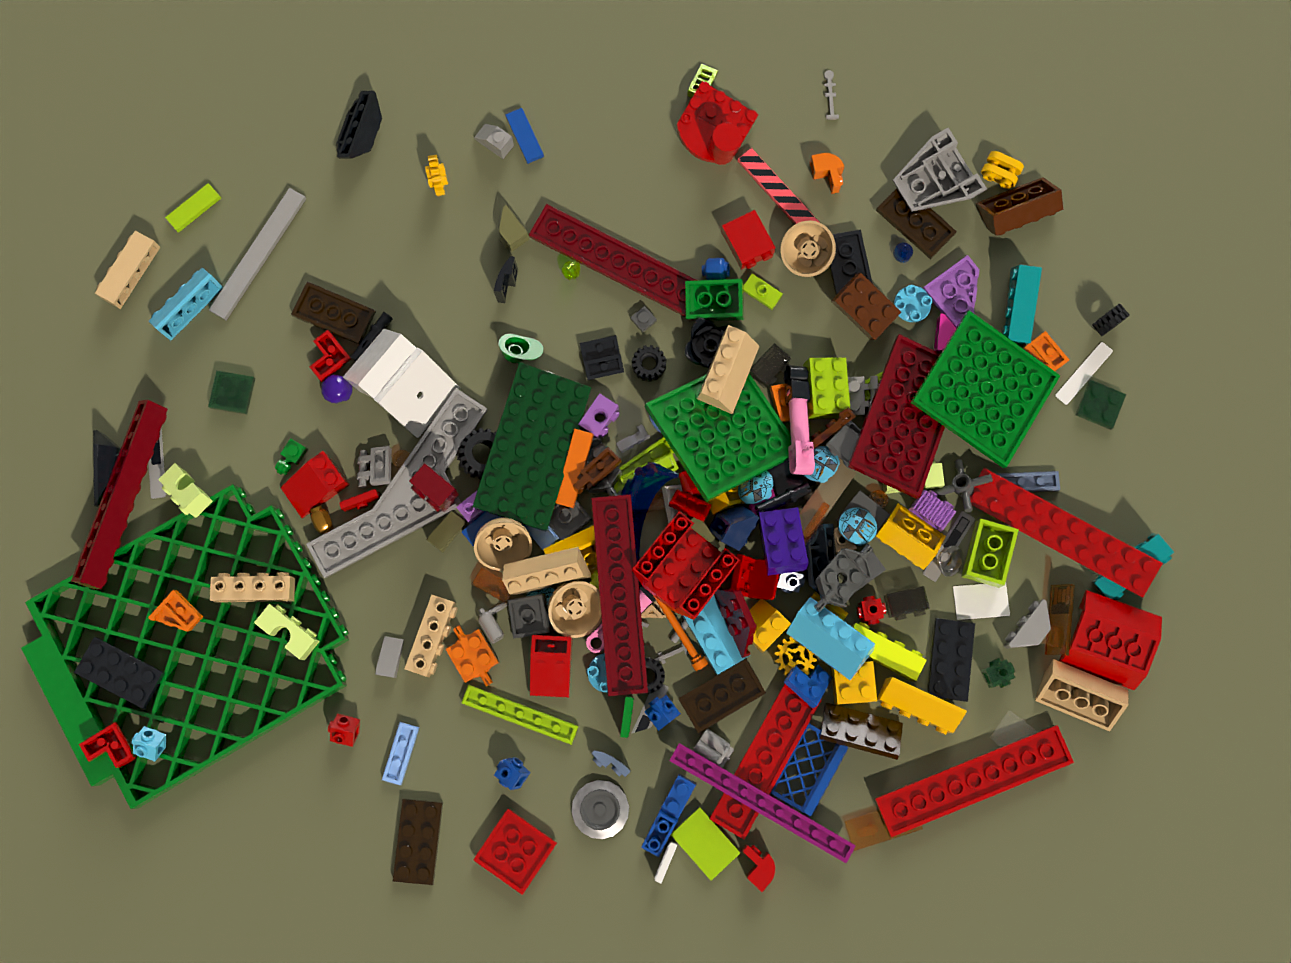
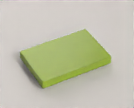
(705, 843)

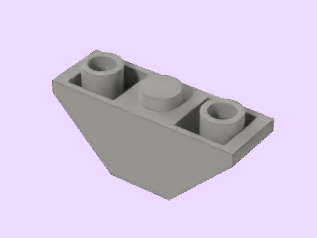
(1031, 628)

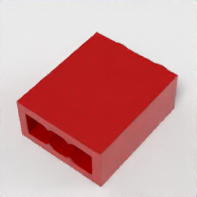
(748, 240)

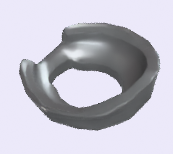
(955, 562)

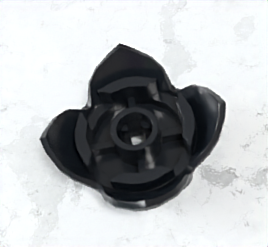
(703, 333)

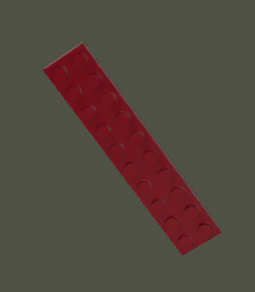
(611, 258)
(619, 595)

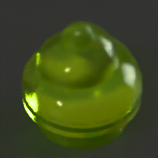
(571, 270)

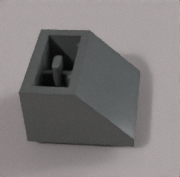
(844, 442)

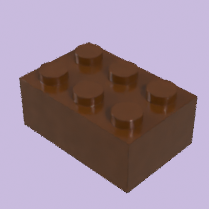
(866, 306)

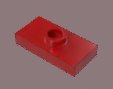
(360, 501)
(690, 505)

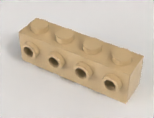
(127, 269)
(252, 588)
(431, 635)

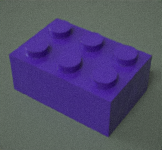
(783, 541)

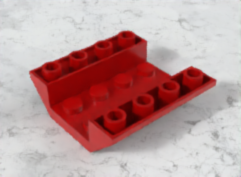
(683, 568)
(1114, 641)

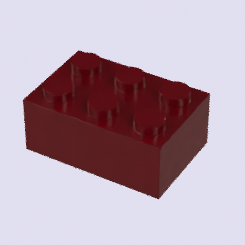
(433, 487)

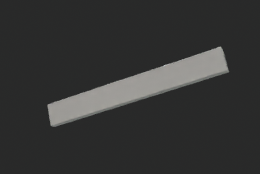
(257, 254)

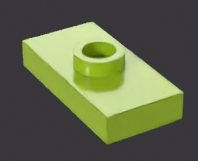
(762, 291)

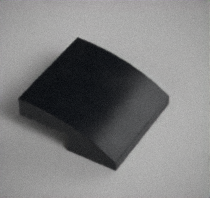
(506, 277)
(601, 357)
(784, 479)

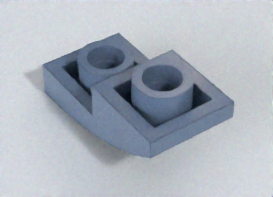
(604, 759)

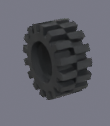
(1110, 320)
(649, 352)
(659, 675)

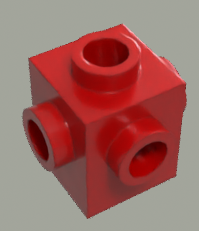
(864, 613)
(344, 730)

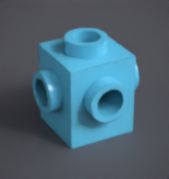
(149, 743)

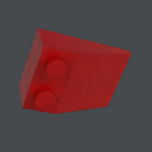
(314, 484)

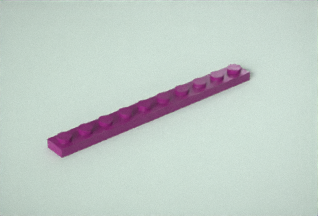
(762, 803)

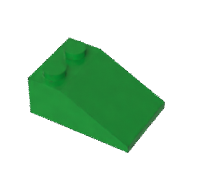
(715, 299)

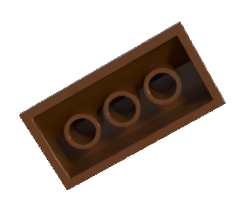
(1020, 206)

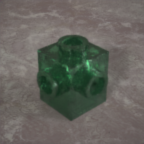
(992, 674)

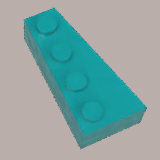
(1022, 303)

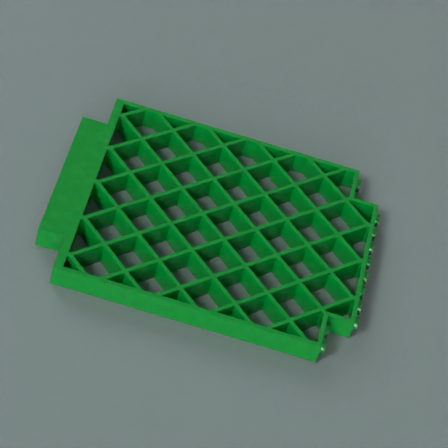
(75, 704)

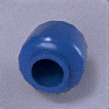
(716, 269)

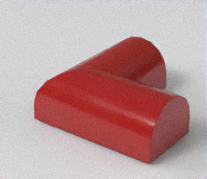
(333, 357)
(110, 740)

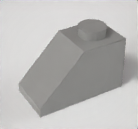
(495, 140)

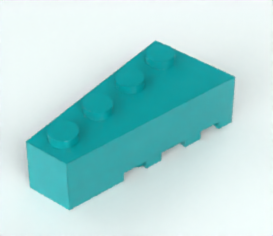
(1155, 547)

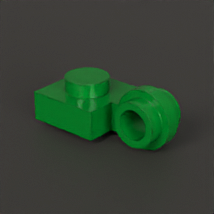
(292, 452)

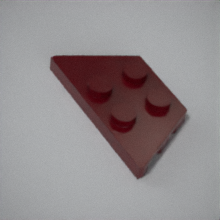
(738, 618)

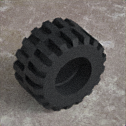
(465, 451)

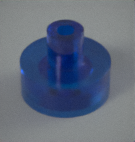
(903, 252)

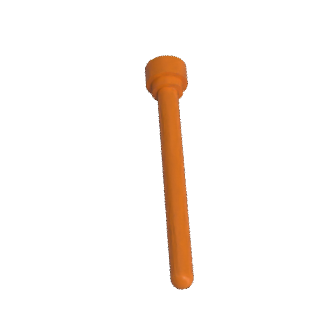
(698, 661)

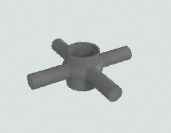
(966, 491)

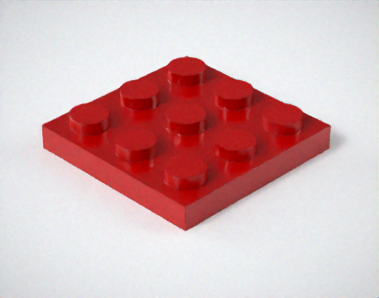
(515, 851)

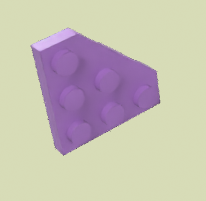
(955, 290)

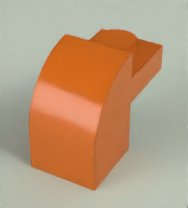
(828, 166)

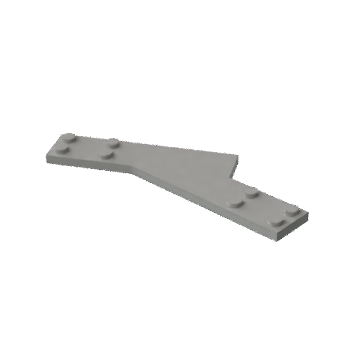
(399, 508)

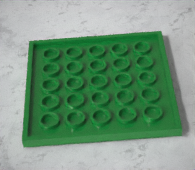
(985, 389)
(718, 446)

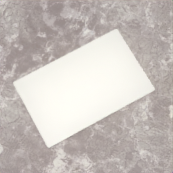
(980, 601)

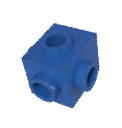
(661, 711)
(511, 773)

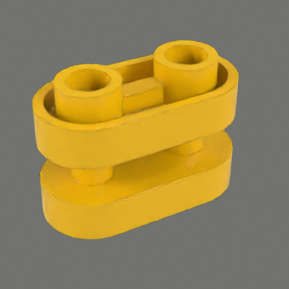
(1002, 169)

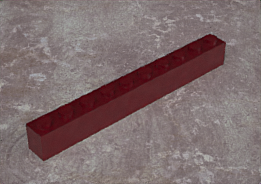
(120, 495)

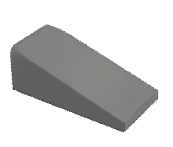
(389, 657)

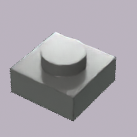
(643, 319)

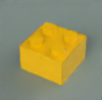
(858, 690)

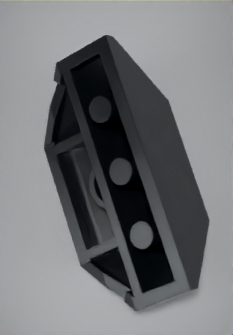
(359, 126)
(104, 456)
(820, 552)

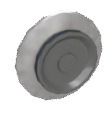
(600, 809)

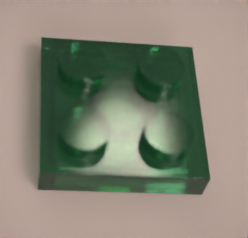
(231, 392)
(1100, 404)

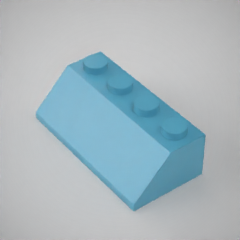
(185, 304)
(714, 638)
(830, 639)

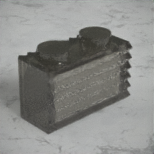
(769, 366)
(906, 602)

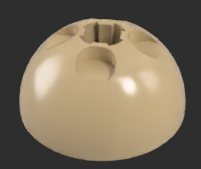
(798, 248)
(502, 543)
(581, 615)

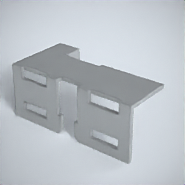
(629, 441)

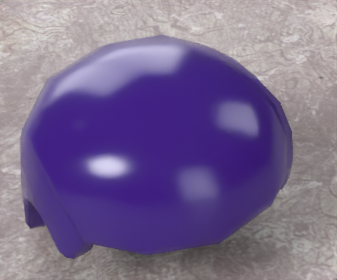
(336, 389)

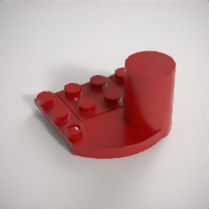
(714, 125)

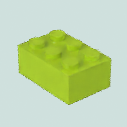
(827, 387)
(990, 553)

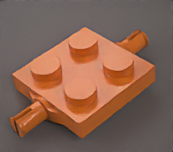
(472, 656)

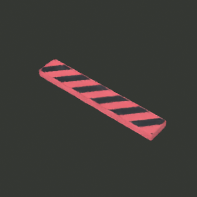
(775, 187)

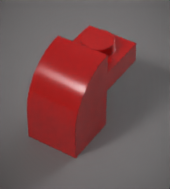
(763, 871)

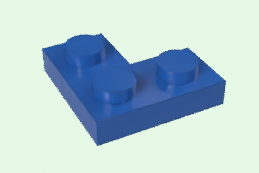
(808, 688)

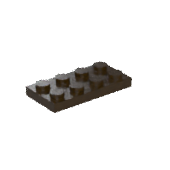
(920, 227)
(333, 313)
(722, 696)
(861, 731)
(417, 842)

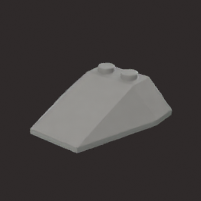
(937, 175)

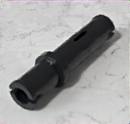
(380, 324)
(791, 495)

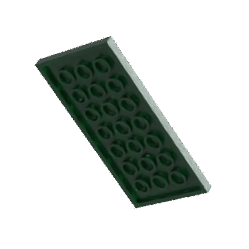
(531, 447)

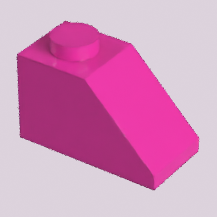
(943, 332)

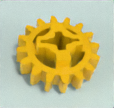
(436, 175)
(784, 650)

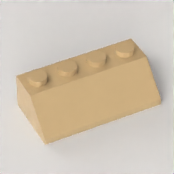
(729, 370)
(545, 571)
(1082, 695)

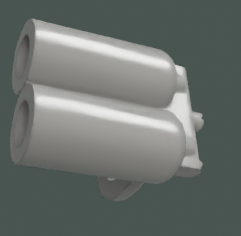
(489, 623)
(713, 748)

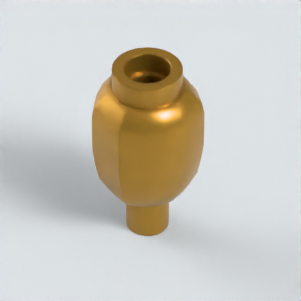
(321, 520)

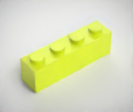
(893, 654)

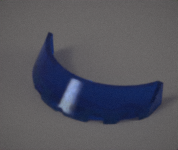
(643, 489)

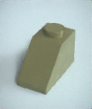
(511, 230)

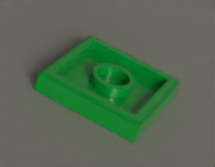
(627, 716)

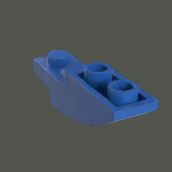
(668, 815)

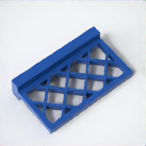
(823, 780)

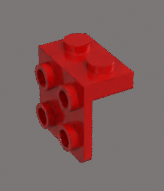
(752, 579)

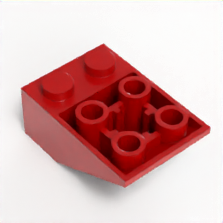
(550, 666)

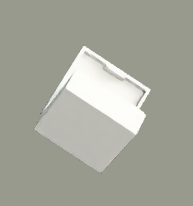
(394, 374)

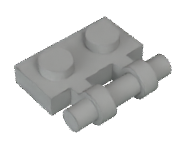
(857, 393)
(379, 466)

